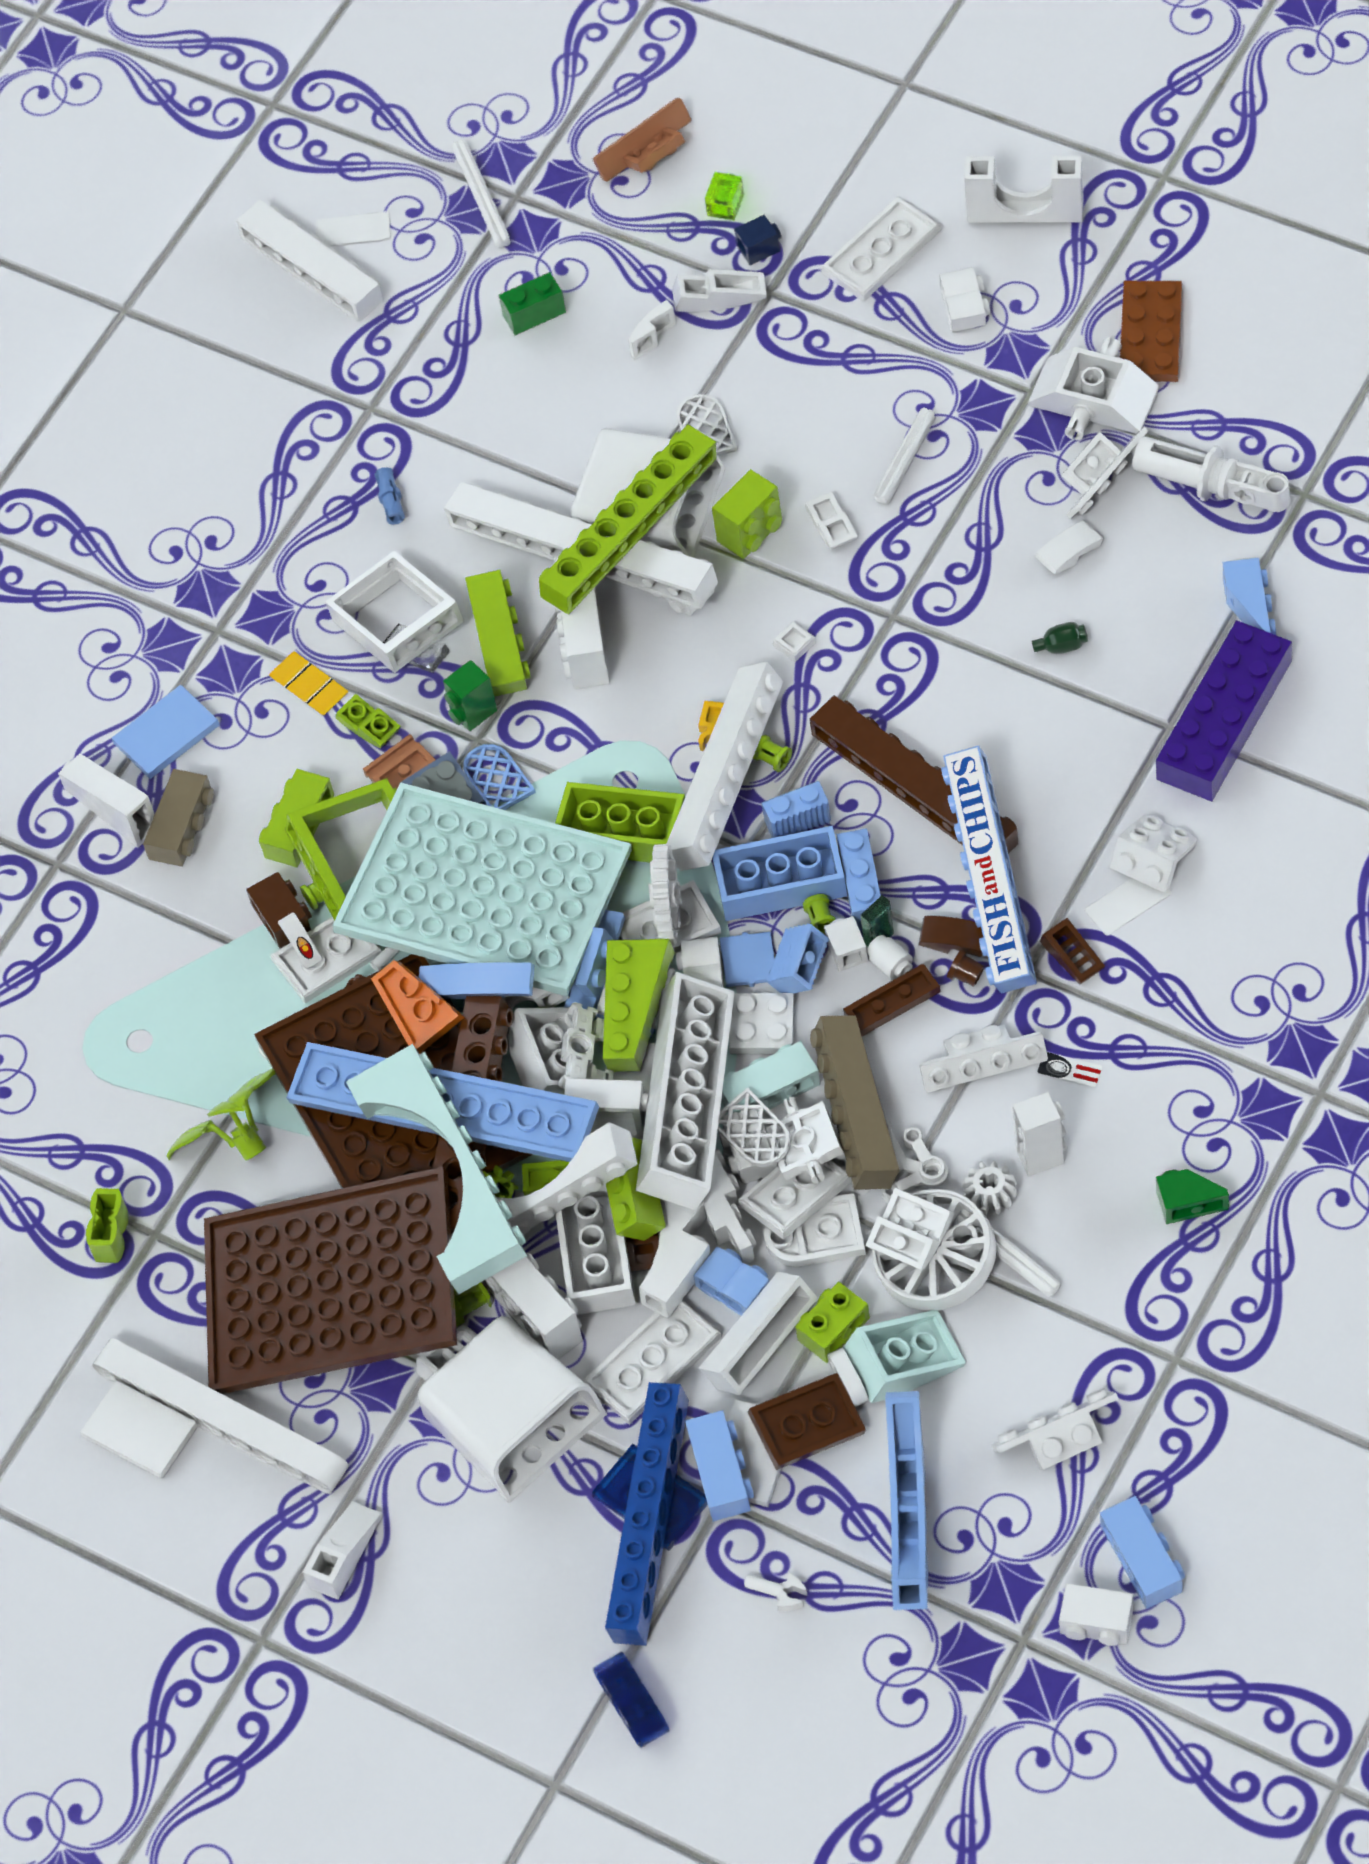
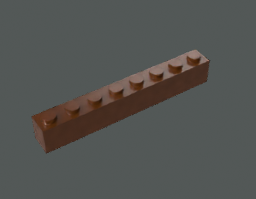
(891, 764)

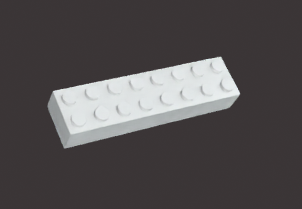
(685, 1091)

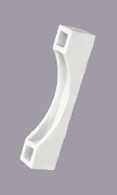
(600, 1159)

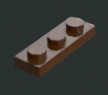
(893, 999)

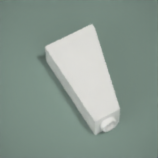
(109, 798)

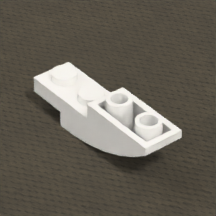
(723, 1213)

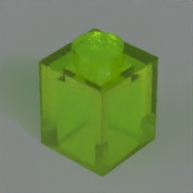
(724, 196)

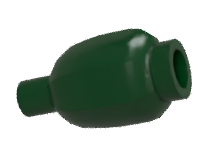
(1062, 638)

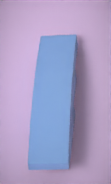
(479, 979)

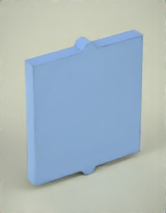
(747, 958)

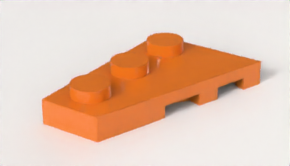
(414, 1006)

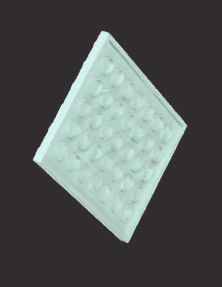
(482, 886)

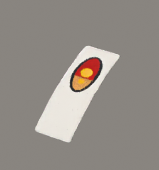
(300, 940)

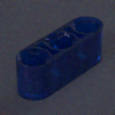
(631, 1699)

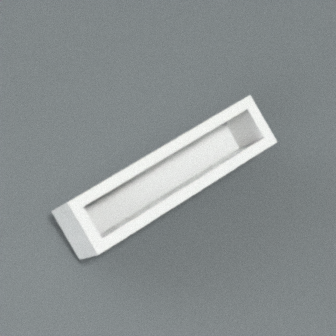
(758, 1333)

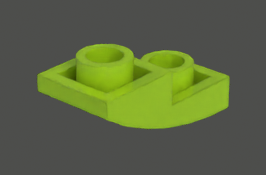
(367, 722)

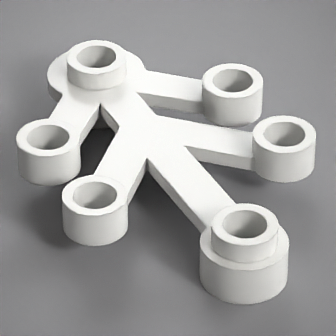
(918, 1168)

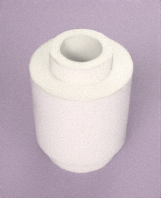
(889, 957)

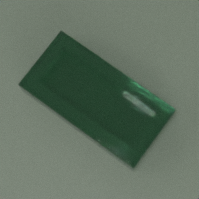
(877, 920)

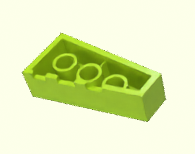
(496, 632)
(632, 993)

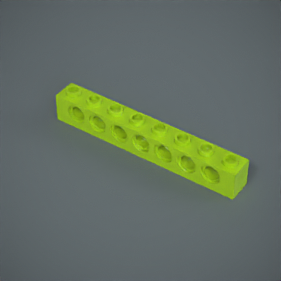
(642, 503)

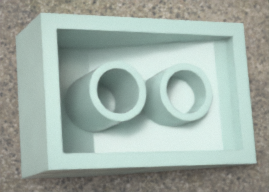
(902, 1353)

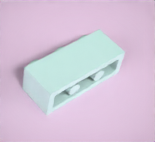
(773, 1077)

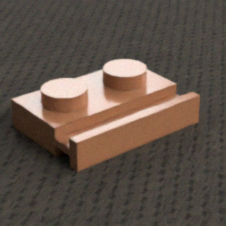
(399, 762)

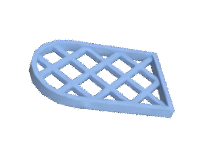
(509, 761)

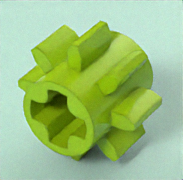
(503, 1179)

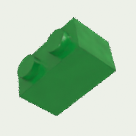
(532, 303)
(469, 696)

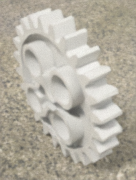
(665, 893)

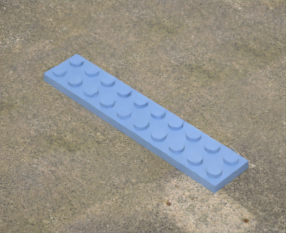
(489, 1109)

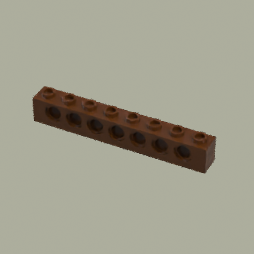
(472, 1045)

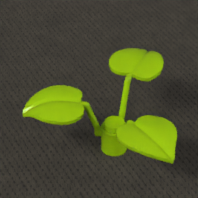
(244, 1135)

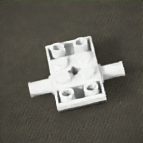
(1095, 389)

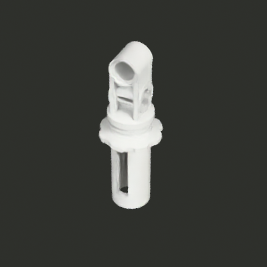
(1213, 474)

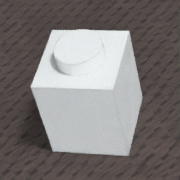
(846, 943)

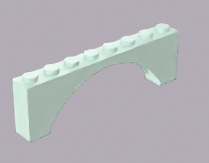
(483, 1236)

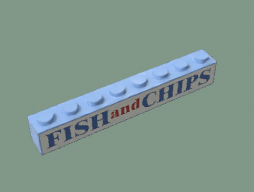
(989, 870)

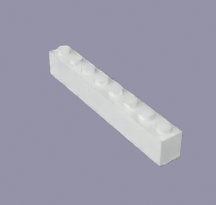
(724, 765)

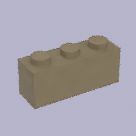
(178, 817)

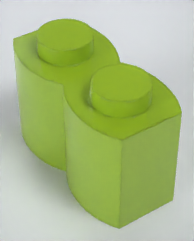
(107, 1225)

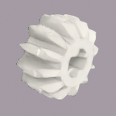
(990, 1187)

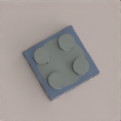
(445, 777)

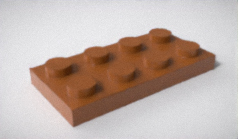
(1152, 327)

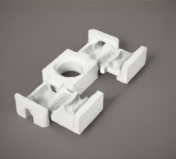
(585, 1032)

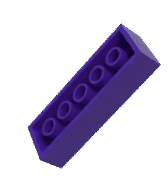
(1224, 710)

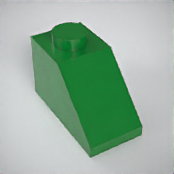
(1189, 1195)

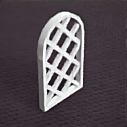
(699, 398)
(775, 1121)

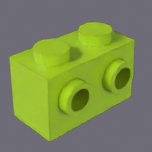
(832, 1321)

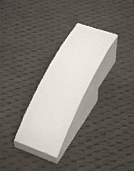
(717, 290)

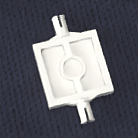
(811, 1140)

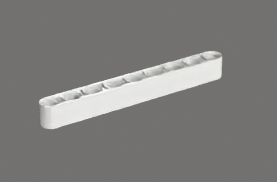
(222, 1416)

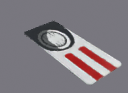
(1070, 1069)

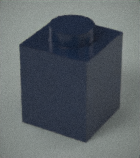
(757, 239)

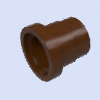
(965, 969)

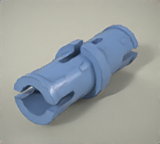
(389, 495)

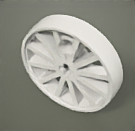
(948, 1253)

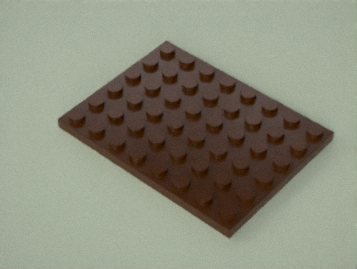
(360, 1022)
(328, 1281)

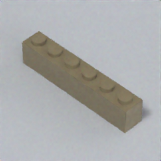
(854, 1102)

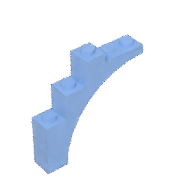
(908, 1502)

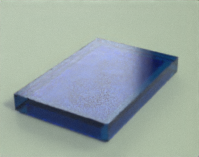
(685, 1505)

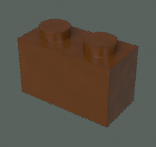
(275, 900)

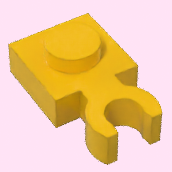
(707, 721)

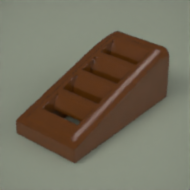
(1066, 928)

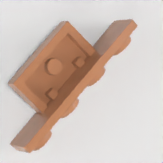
(646, 142)

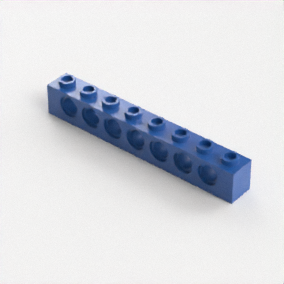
(647, 1514)

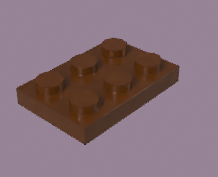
(806, 1421)

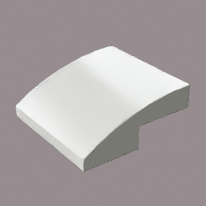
(910, 1229)

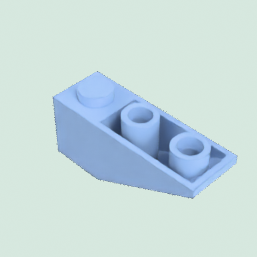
(1245, 593)

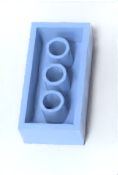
(778, 872)

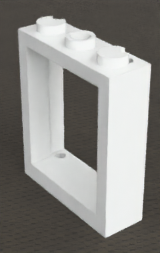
(414, 638)

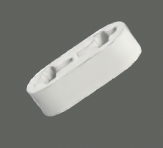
(842, 1365)

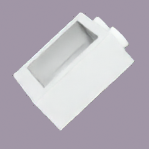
(618, 1101)

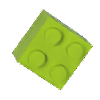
(747, 514)

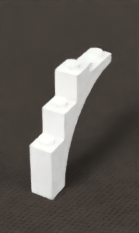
(676, 1259)

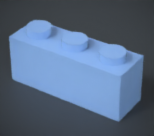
(858, 871)
(719, 1465)
(1142, 1551)

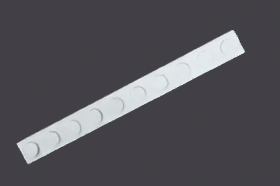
(549, 533)

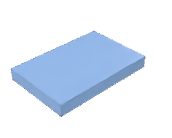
(165, 731)

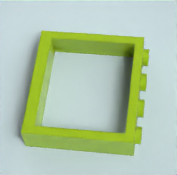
(306, 846)

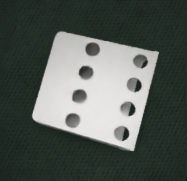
(611, 468)
(502, 1400)

